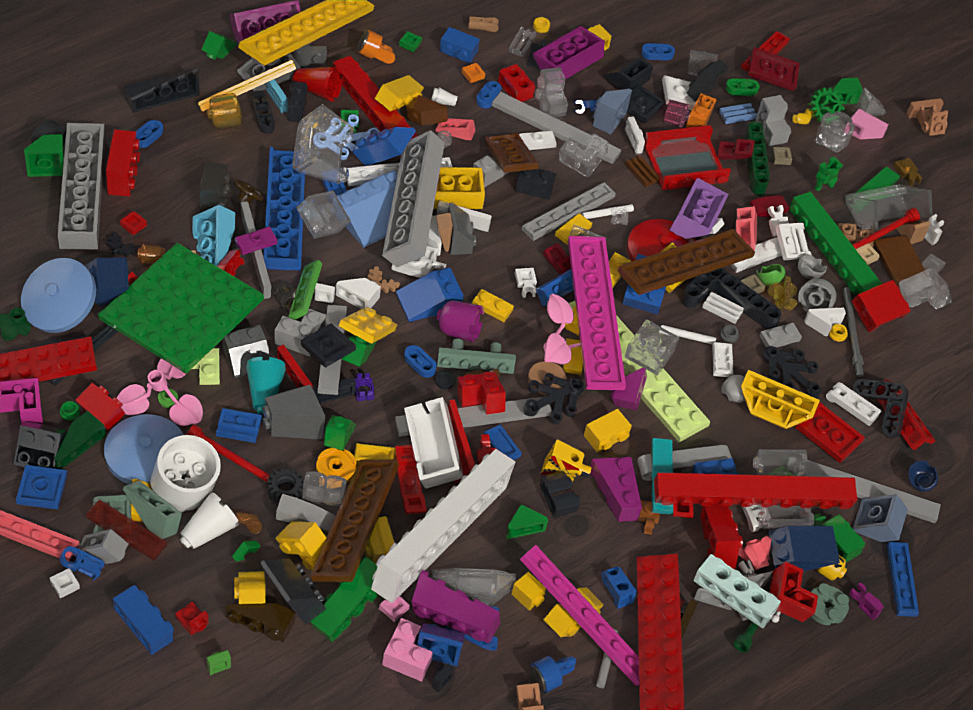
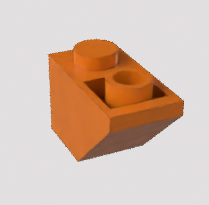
(701, 111)

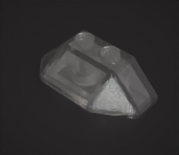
(477, 584)

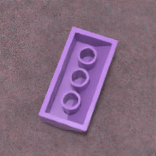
(699, 210)

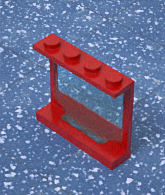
(684, 156)

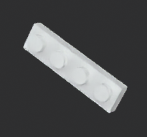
(763, 252)

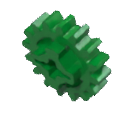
(825, 97)

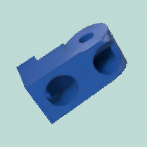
(619, 586)

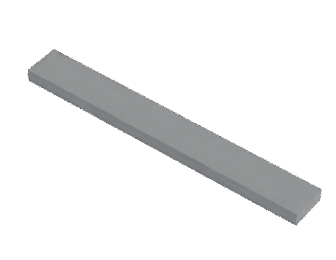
(547, 123)
(476, 415)
(916, 506)

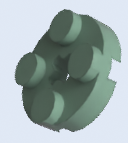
(838, 601)

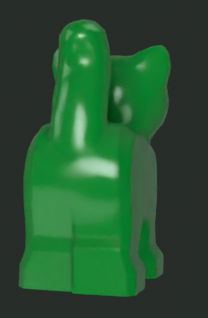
(828, 173)

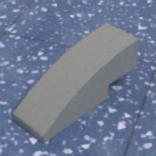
(297, 510)

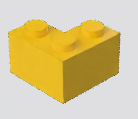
(302, 539)

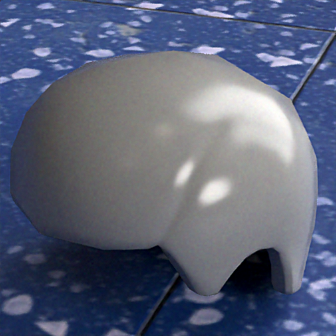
(811, 267)
(732, 388)

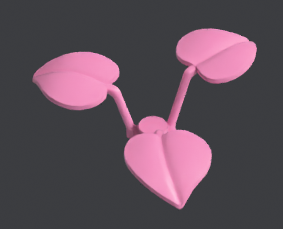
(556, 348)
(183, 413)

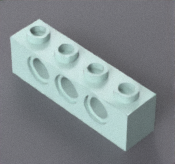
(742, 600)

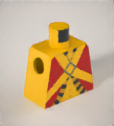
(565, 459)

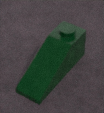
(81, 436)

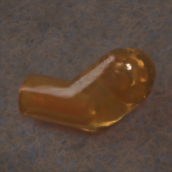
(251, 522)

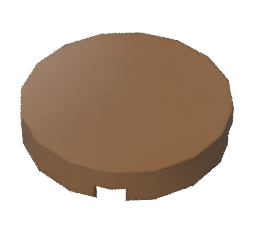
(539, 370)

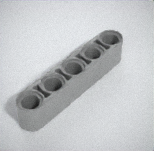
(685, 459)

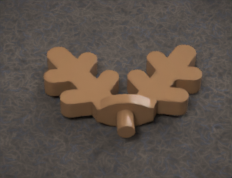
(375, 276)

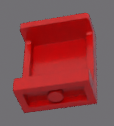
(880, 305)

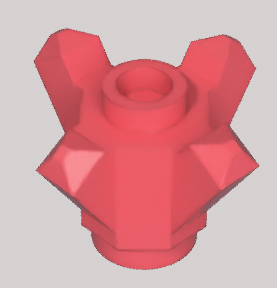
(757, 552)

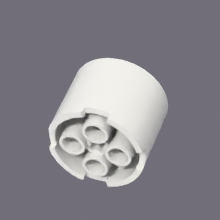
(187, 458)

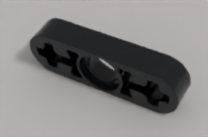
(260, 118)

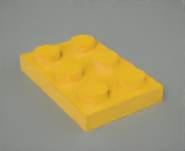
(368, 325)

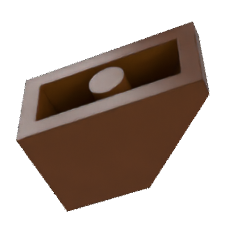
(426, 112)

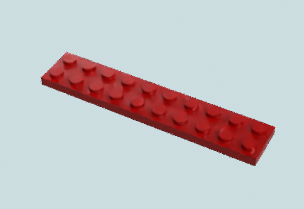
(660, 633)

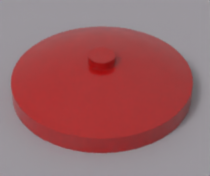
(652, 237)

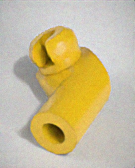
(802, 118)

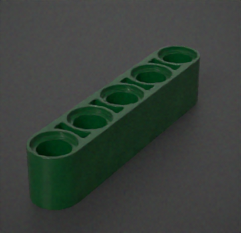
(758, 163)

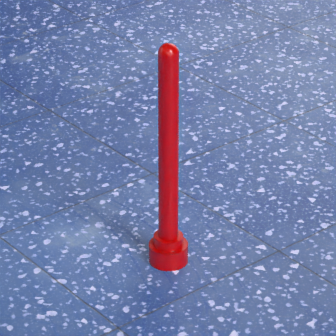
(910, 215)
(197, 431)

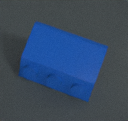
(382, 145)

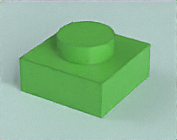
(218, 662)

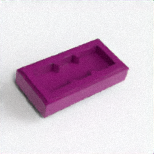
(256, 240)

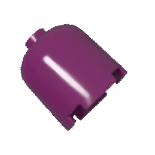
(461, 320)

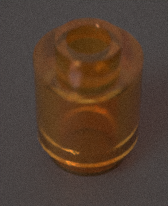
(150, 253)

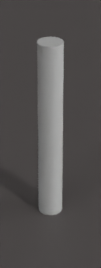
(604, 670)

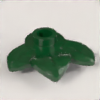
(12, 327)

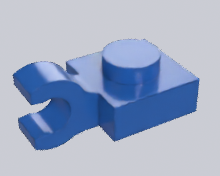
(586, 104)

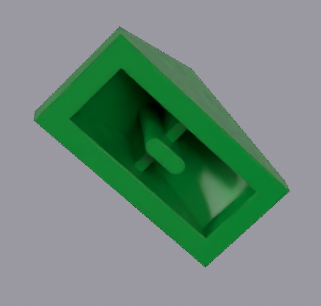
(526, 522)

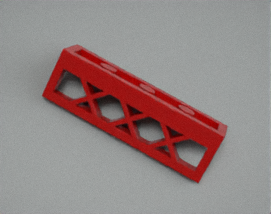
(913, 428)
(463, 448)

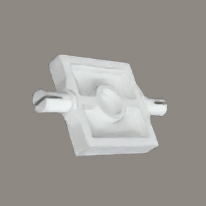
(423, 265)

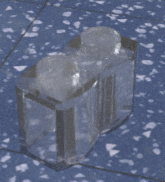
(324, 488)

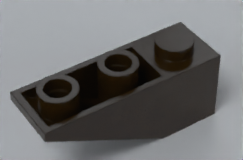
(265, 618)

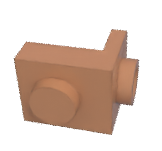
(528, 697)

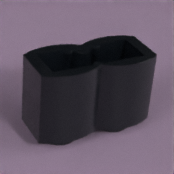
(296, 101)
(559, 494)

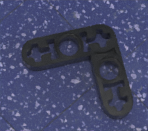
(892, 401)

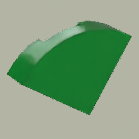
(245, 548)

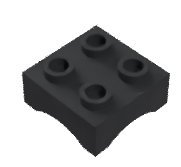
(706, 79)

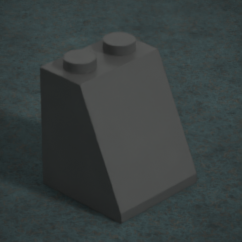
(294, 414)

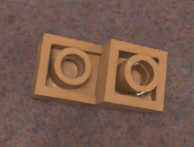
(853, 234)

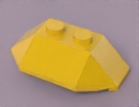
(776, 401)

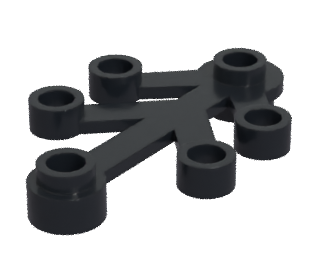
(773, 355)
(555, 395)

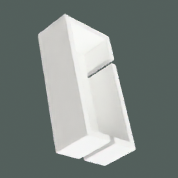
(434, 443)

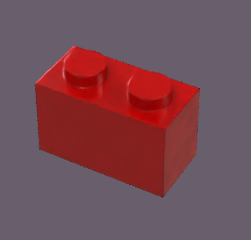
(100, 405)

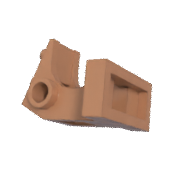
(931, 120)

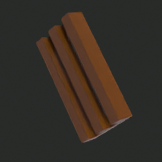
(644, 170)

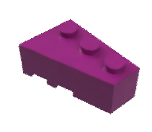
(619, 486)

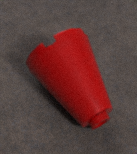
(321, 81)

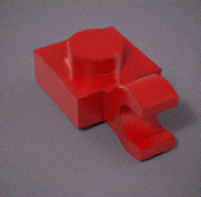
(485, 448)

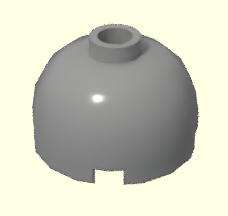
(817, 294)

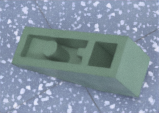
(154, 511)

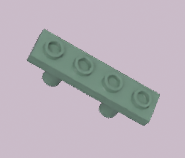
(476, 360)

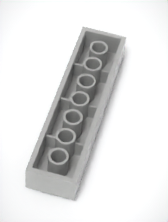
(81, 186)
(413, 199)

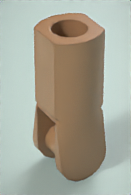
(480, 23)

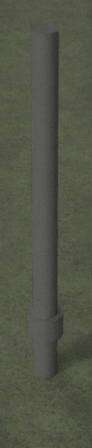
(857, 359)

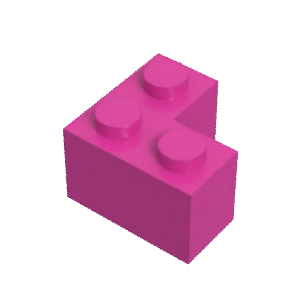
(23, 397)

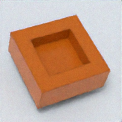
(473, 73)

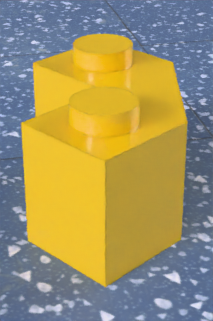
(563, 622)

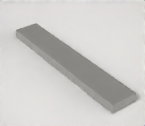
(567, 211)
(256, 255)
(330, 375)

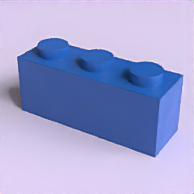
(143, 619)

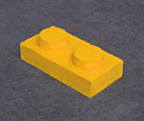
(493, 305)

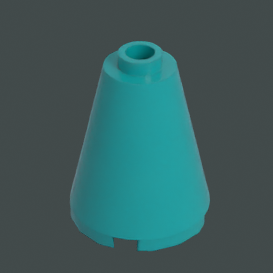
(264, 379)

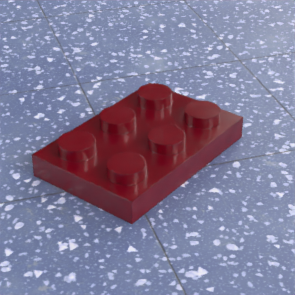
(773, 69)

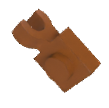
(648, 517)

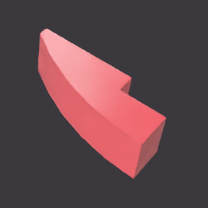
(747, 225)

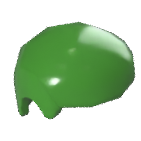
(771, 274)

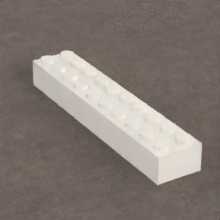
(441, 526)

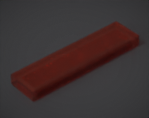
(127, 529)

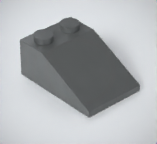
(254, 68)

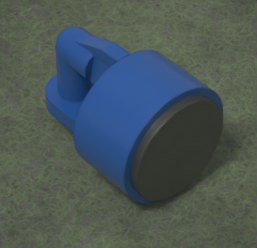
(550, 672)

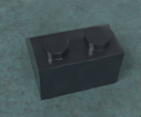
(536, 183)

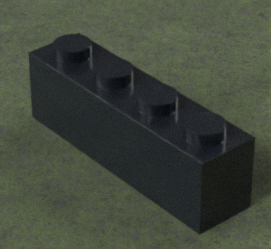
(162, 90)

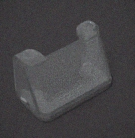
(320, 145)
(782, 464)

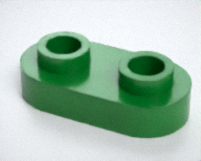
(742, 87)

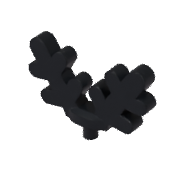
(115, 244)

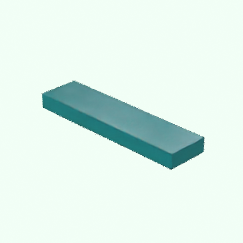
(661, 463)

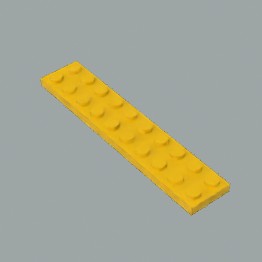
(303, 29)

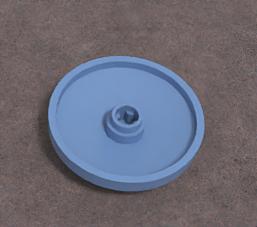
(58, 295)
(135, 445)

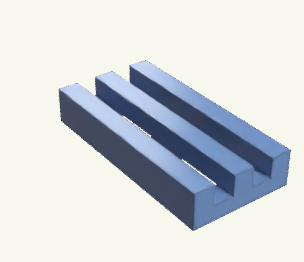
(736, 113)

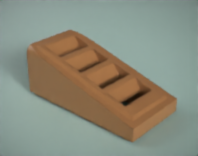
(445, 227)

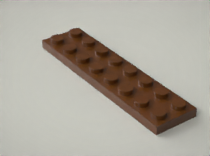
(685, 261)
(355, 521)

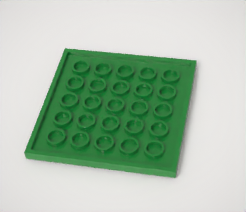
(181, 307)

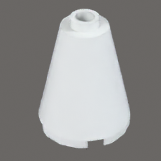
(208, 522)

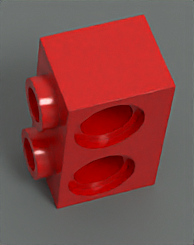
(516, 83)

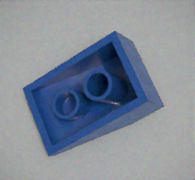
(429, 294)
(647, 302)

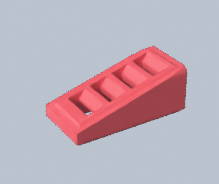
(458, 128)

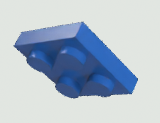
(41, 487)

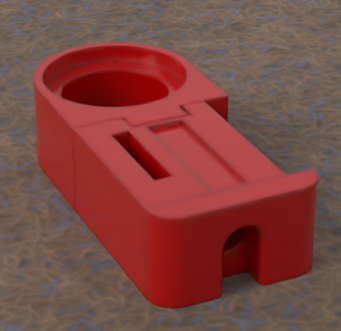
(231, 262)

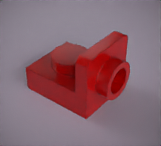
(192, 618)

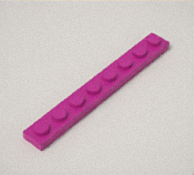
(583, 612)

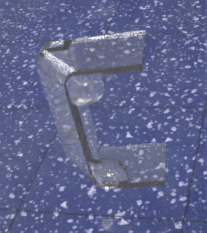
(887, 203)

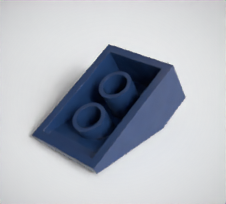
(804, 546)

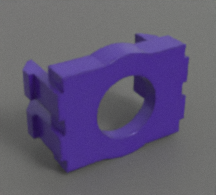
(366, 381)

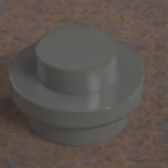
(729, 334)

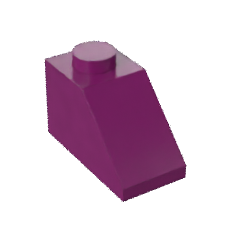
(633, 391)

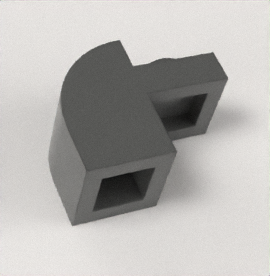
(310, 54)

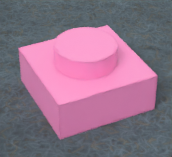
(395, 609)

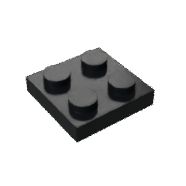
(644, 104)
(328, 345)

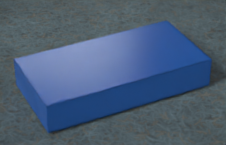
(502, 442)

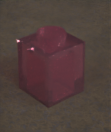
(676, 113)

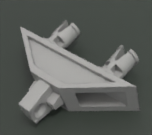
(748, 572)

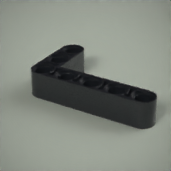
(734, 290)

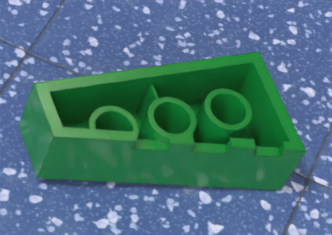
(346, 602)

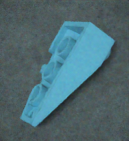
(214, 233)

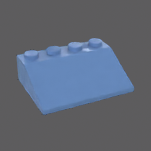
(370, 208)

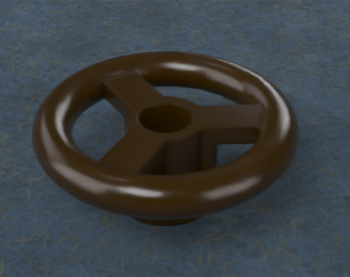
(248, 192)

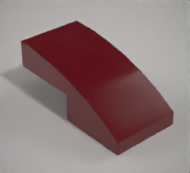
(734, 150)
(762, 205)
(557, 258)

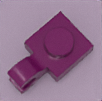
(868, 603)

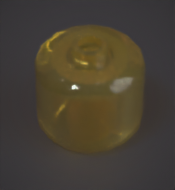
(225, 111)

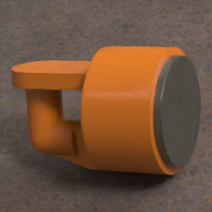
(371, 46)

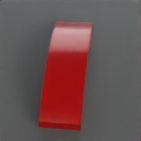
(409, 480)

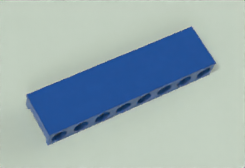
(283, 196)

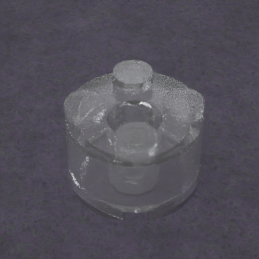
(835, 131)

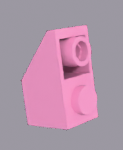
(868, 126)

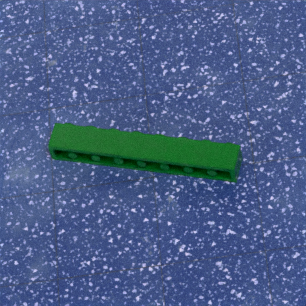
(833, 244)

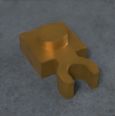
(907, 169)

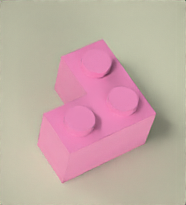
(404, 654)

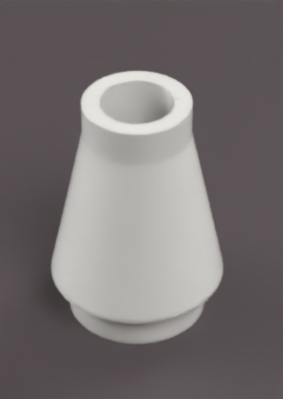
(443, 97)

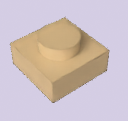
(868, 253)

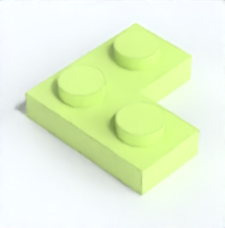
(209, 368)

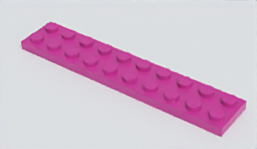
(596, 314)

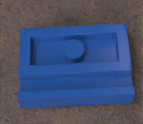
(239, 425)

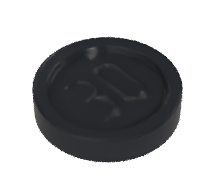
(444, 380)

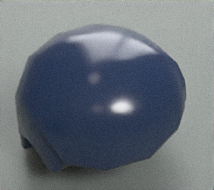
(922, 476)

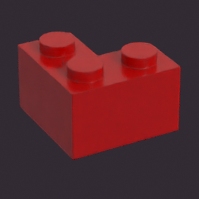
(482, 390)
(787, 588)

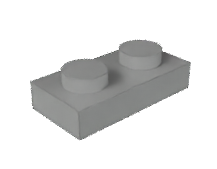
(780, 335)

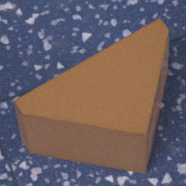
(914, 231)

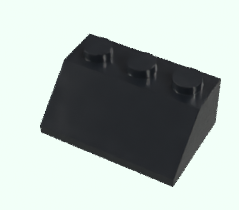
(295, 588)

